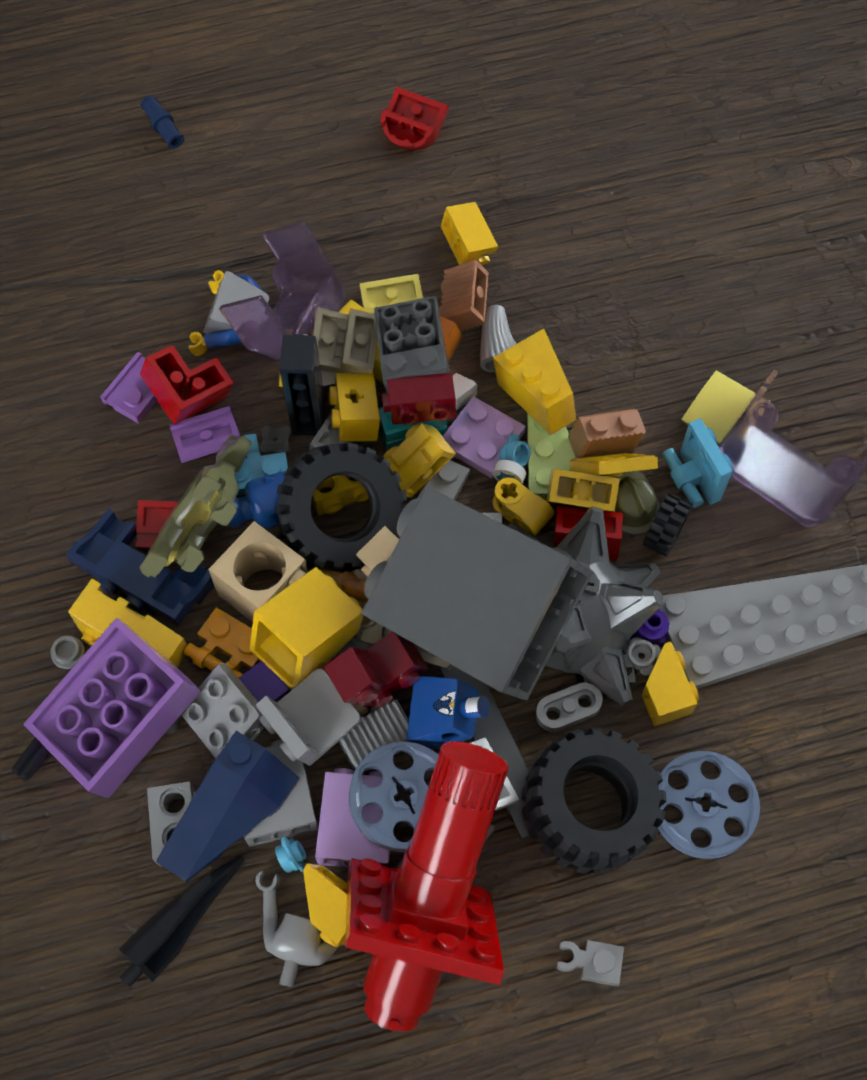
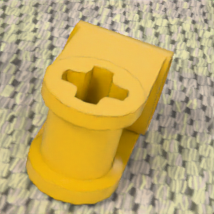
(521, 506)

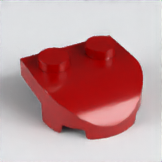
(412, 119)

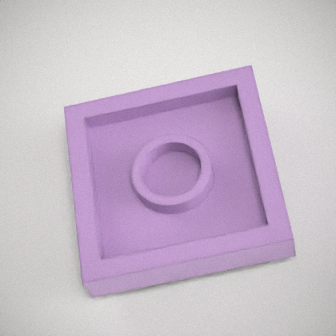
(481, 434)

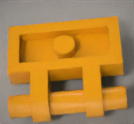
(226, 635)

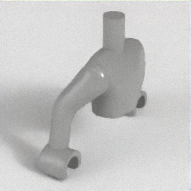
(294, 940)

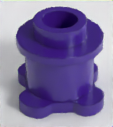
(657, 633)

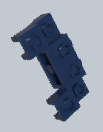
(116, 565)

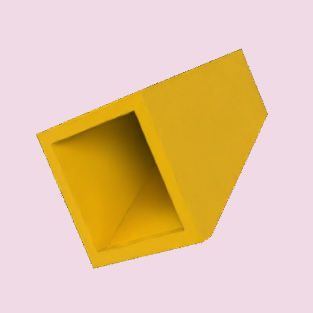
(304, 627)

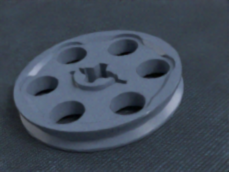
(717, 792)
(384, 794)

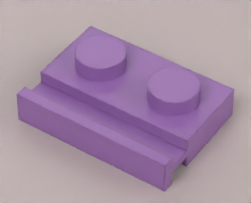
(129, 391)
(203, 433)

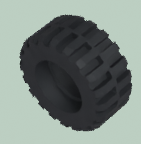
(305, 476)
(624, 770)

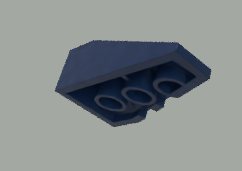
(233, 798)

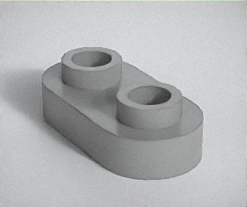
(567, 707)

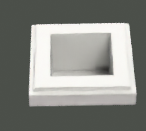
(464, 390)

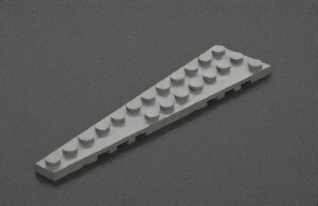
(764, 621)

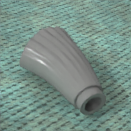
(494, 337)

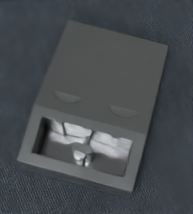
(411, 339)

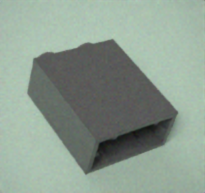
(475, 592)

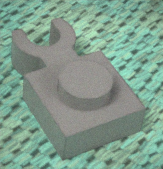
(598, 962)

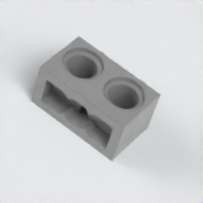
(161, 821)

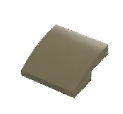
(345, 340)

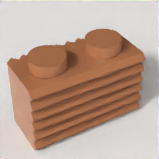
(465, 295)
(606, 433)

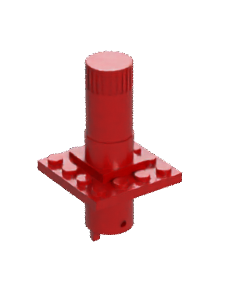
(428, 910)

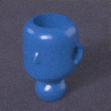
(259, 502)

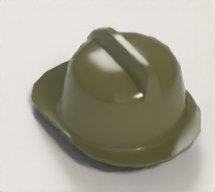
(636, 502)

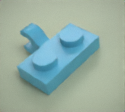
(259, 466)

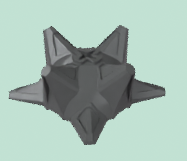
(607, 611)

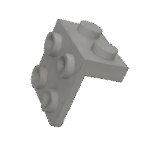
(309, 718)

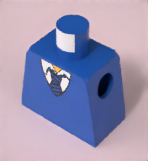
(444, 711)

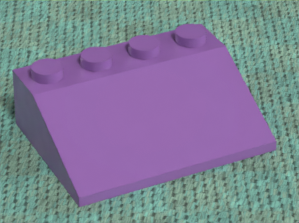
(111, 709)

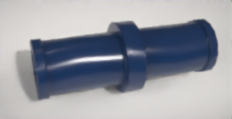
(162, 121)

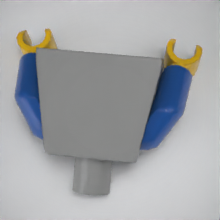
(218, 331)

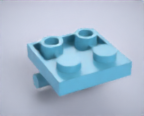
(702, 466)

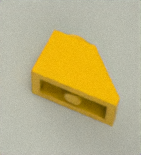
(326, 903)

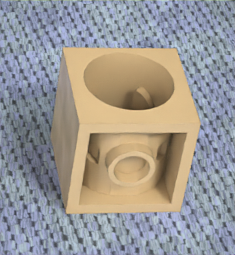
(251, 553)

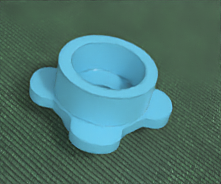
(515, 450)
(291, 855)

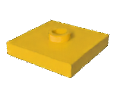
(613, 464)

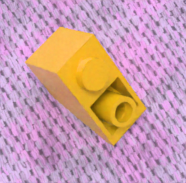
(667, 690)

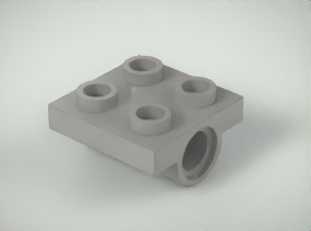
(222, 709)

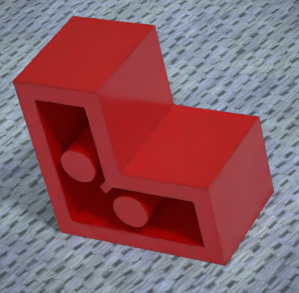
(184, 390)

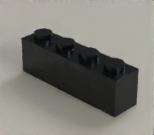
(302, 383)

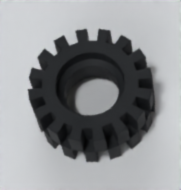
(667, 524)

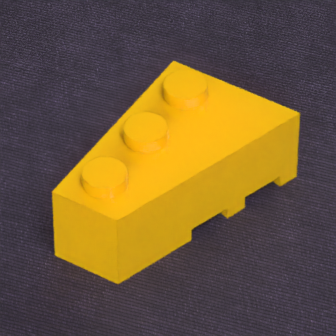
(537, 382)
(96, 611)

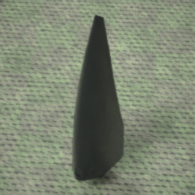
(166, 932)

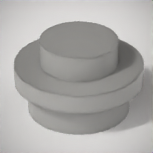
(67, 652)

